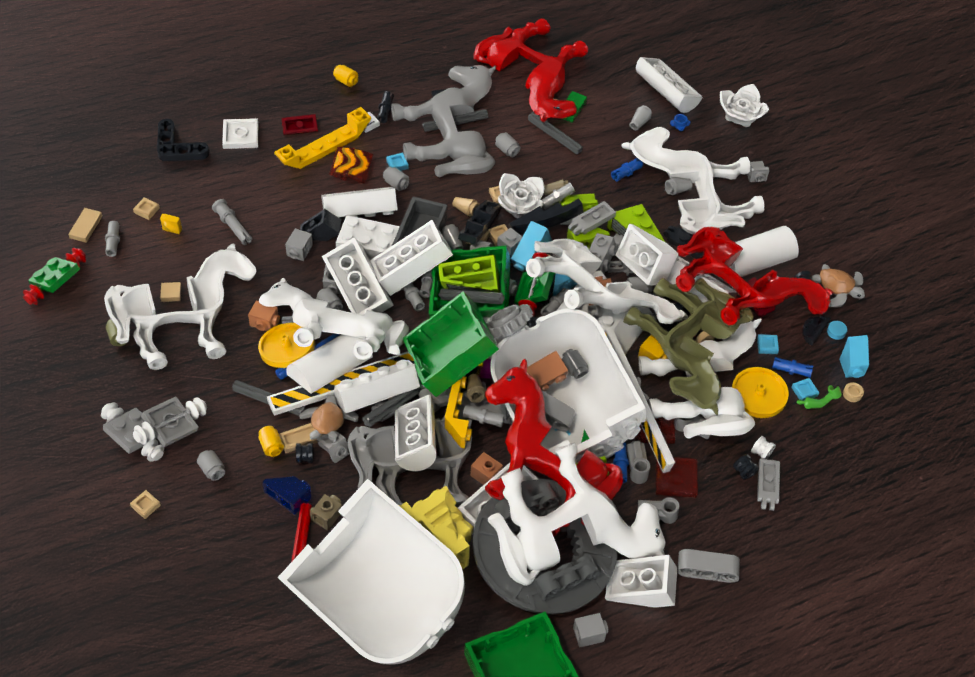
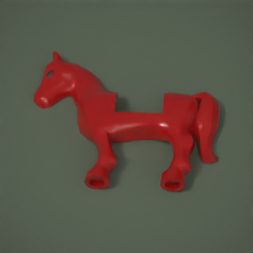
(545, 78)
(767, 291)
(530, 430)

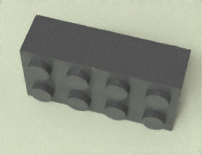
(418, 214)

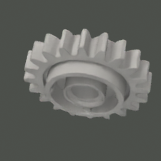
(509, 320)

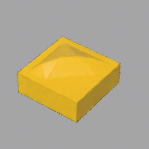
(170, 223)

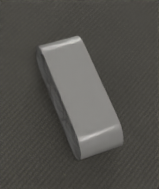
(558, 413)
(708, 565)

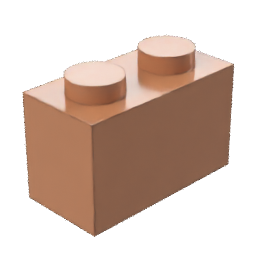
(548, 370)

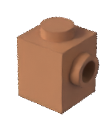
(263, 317)
(485, 468)

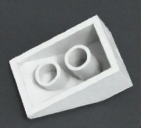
(646, 255)
(643, 582)

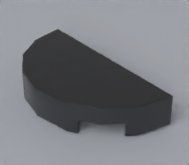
(813, 328)

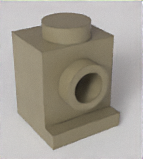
(325, 516)

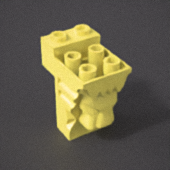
(444, 521)

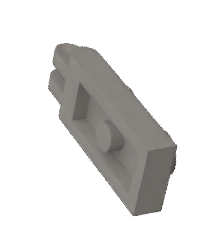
(592, 218)
(768, 483)

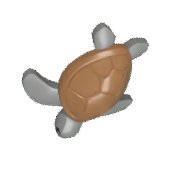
(841, 284)
(327, 418)

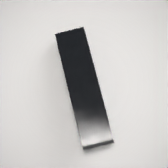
(550, 217)
(480, 221)

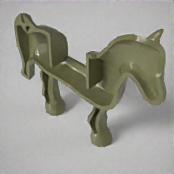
(684, 353)

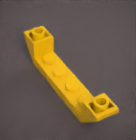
(357, 122)
(457, 427)

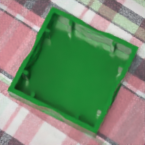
(486, 309)
(450, 344)
(522, 650)

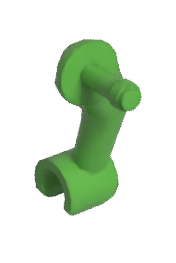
(811, 403)

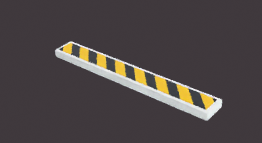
(300, 397)
(650, 426)

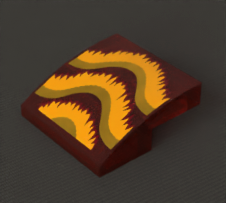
(351, 164)

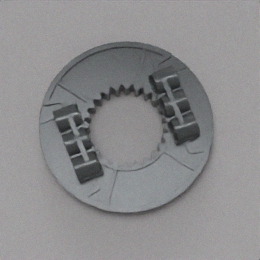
(554, 590)

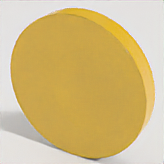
(278, 346)
(762, 391)

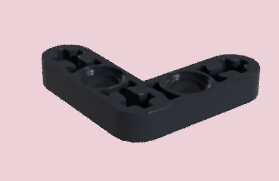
(171, 146)

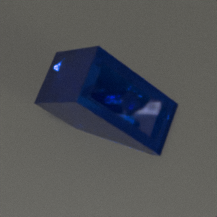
(288, 492)

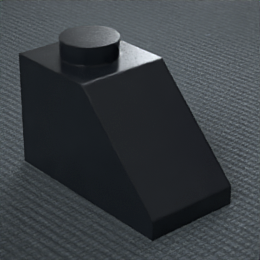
(322, 226)

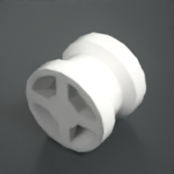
(763, 448)

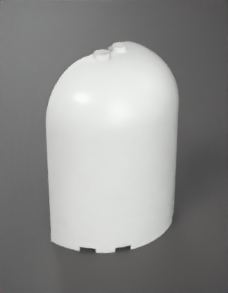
(602, 398)
(380, 580)

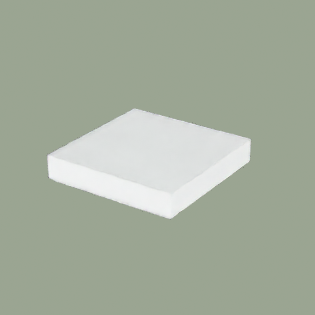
(240, 133)

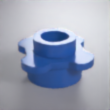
(680, 122)

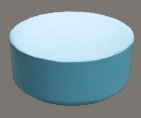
(837, 330)

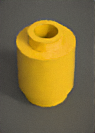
(346, 75)
(270, 441)

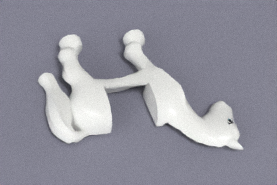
(692, 165)
(579, 265)
(206, 300)
(317, 317)
(730, 404)
(535, 543)

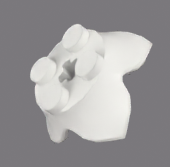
(743, 106)
(520, 196)

